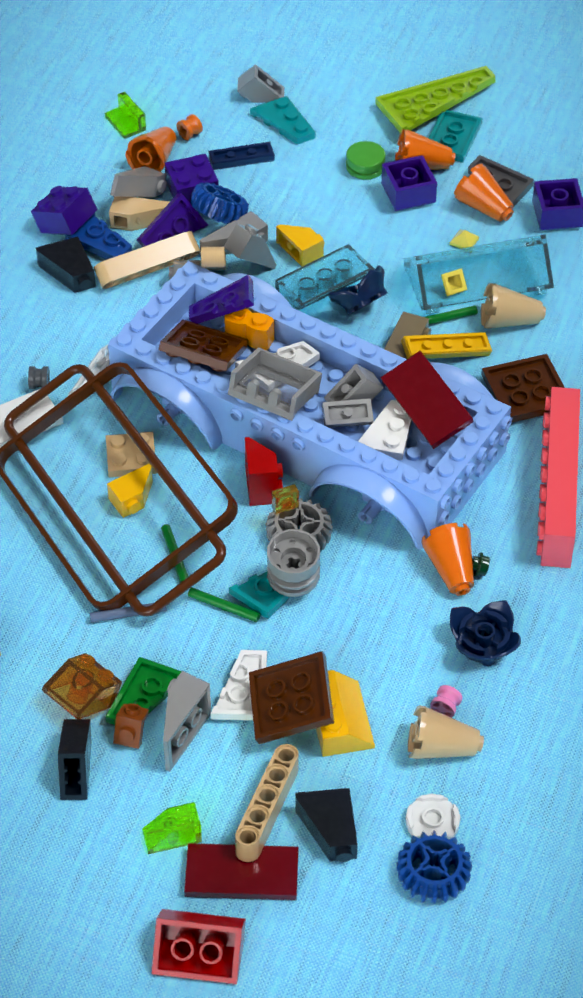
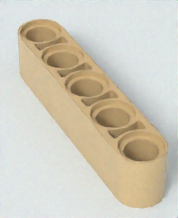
(213, 258)
(146, 259)
(266, 803)

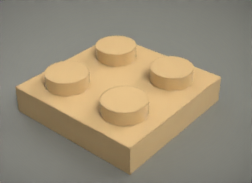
(124, 455)

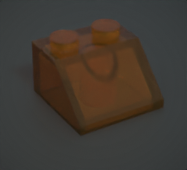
(83, 686)

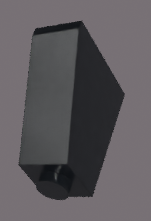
(67, 263)
(74, 759)
(329, 821)

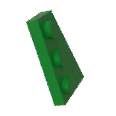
(144, 686)

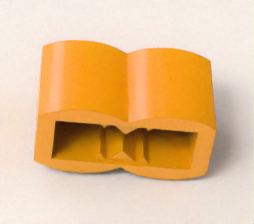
(254, 327)

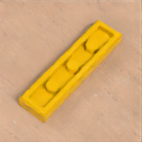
(447, 345)

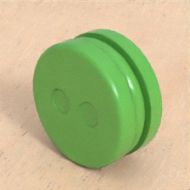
(365, 160)

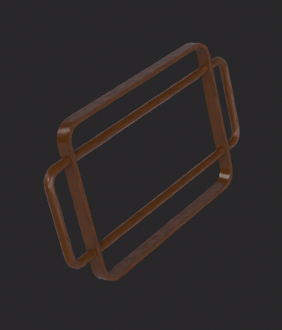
(207, 533)

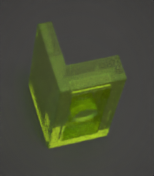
(127, 117)

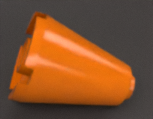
(413, 144)
(151, 149)
(484, 194)
(452, 556)

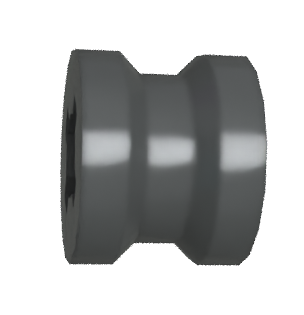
(38, 377)

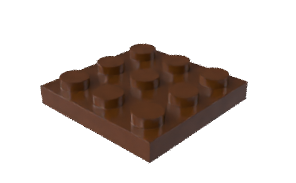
(203, 345)
(523, 385)
(291, 697)

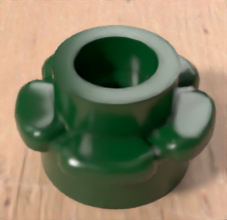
(480, 564)

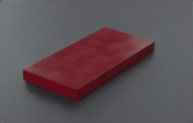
(427, 399)
(219, 873)

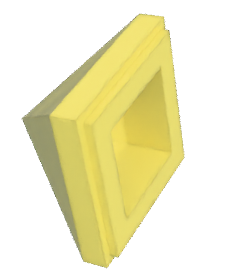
(464, 239)
(454, 282)

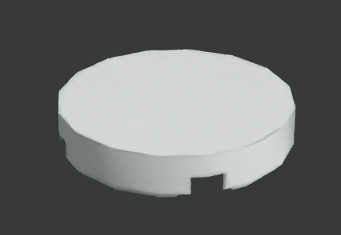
(432, 813)

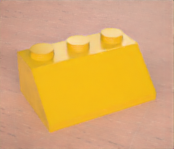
(351, 725)

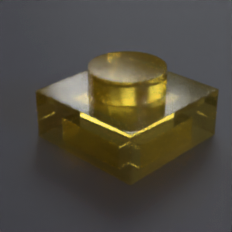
(285, 499)

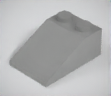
(185, 715)

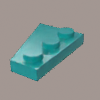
(286, 118)
(259, 595)

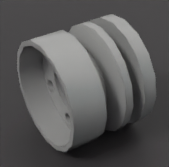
(293, 562)

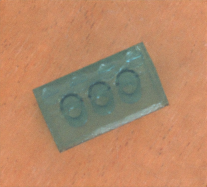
(322, 276)

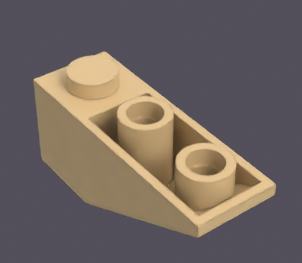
(134, 212)

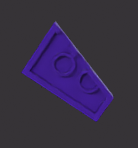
(173, 220)
(224, 301)

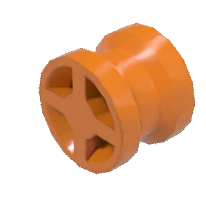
(189, 127)

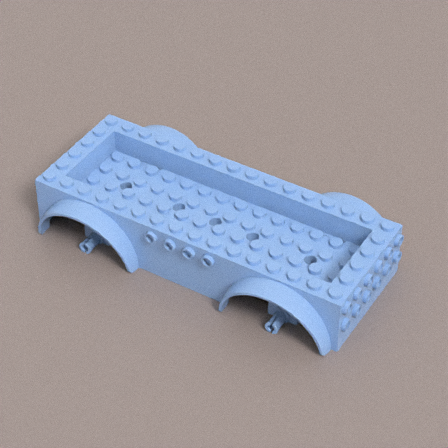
(419, 490)

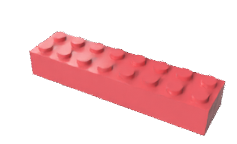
(559, 478)

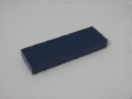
(241, 155)

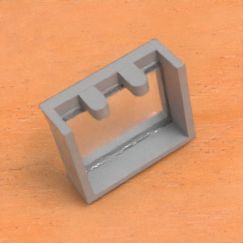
(274, 383)

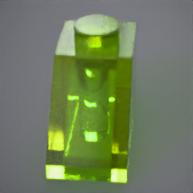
(173, 829)

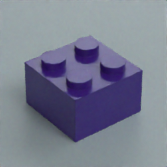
(187, 173)
(409, 182)
(558, 204)
(64, 210)

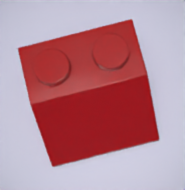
(261, 472)

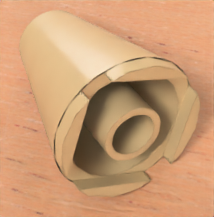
(509, 308)
(441, 736)

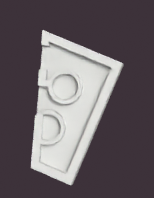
(389, 431)

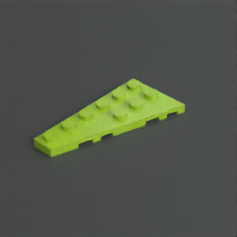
(423, 102)

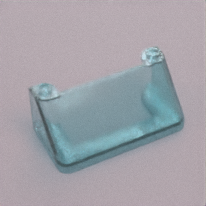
(514, 264)

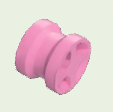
(446, 700)

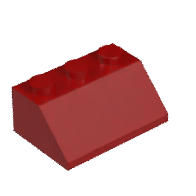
(198, 946)

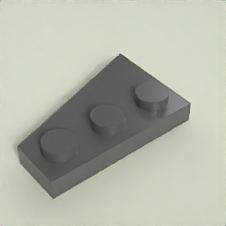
(512, 182)

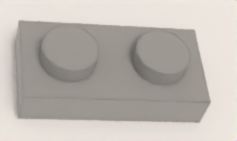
(347, 413)

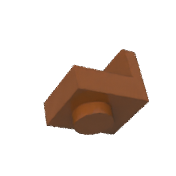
(130, 725)

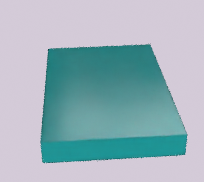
(456, 132)

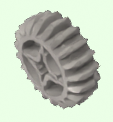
(309, 517)

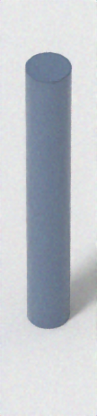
(115, 613)

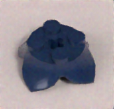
(363, 293)
(485, 634)

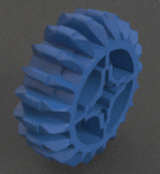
(218, 202)
(432, 876)

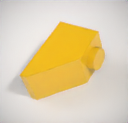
(300, 243)
(131, 491)

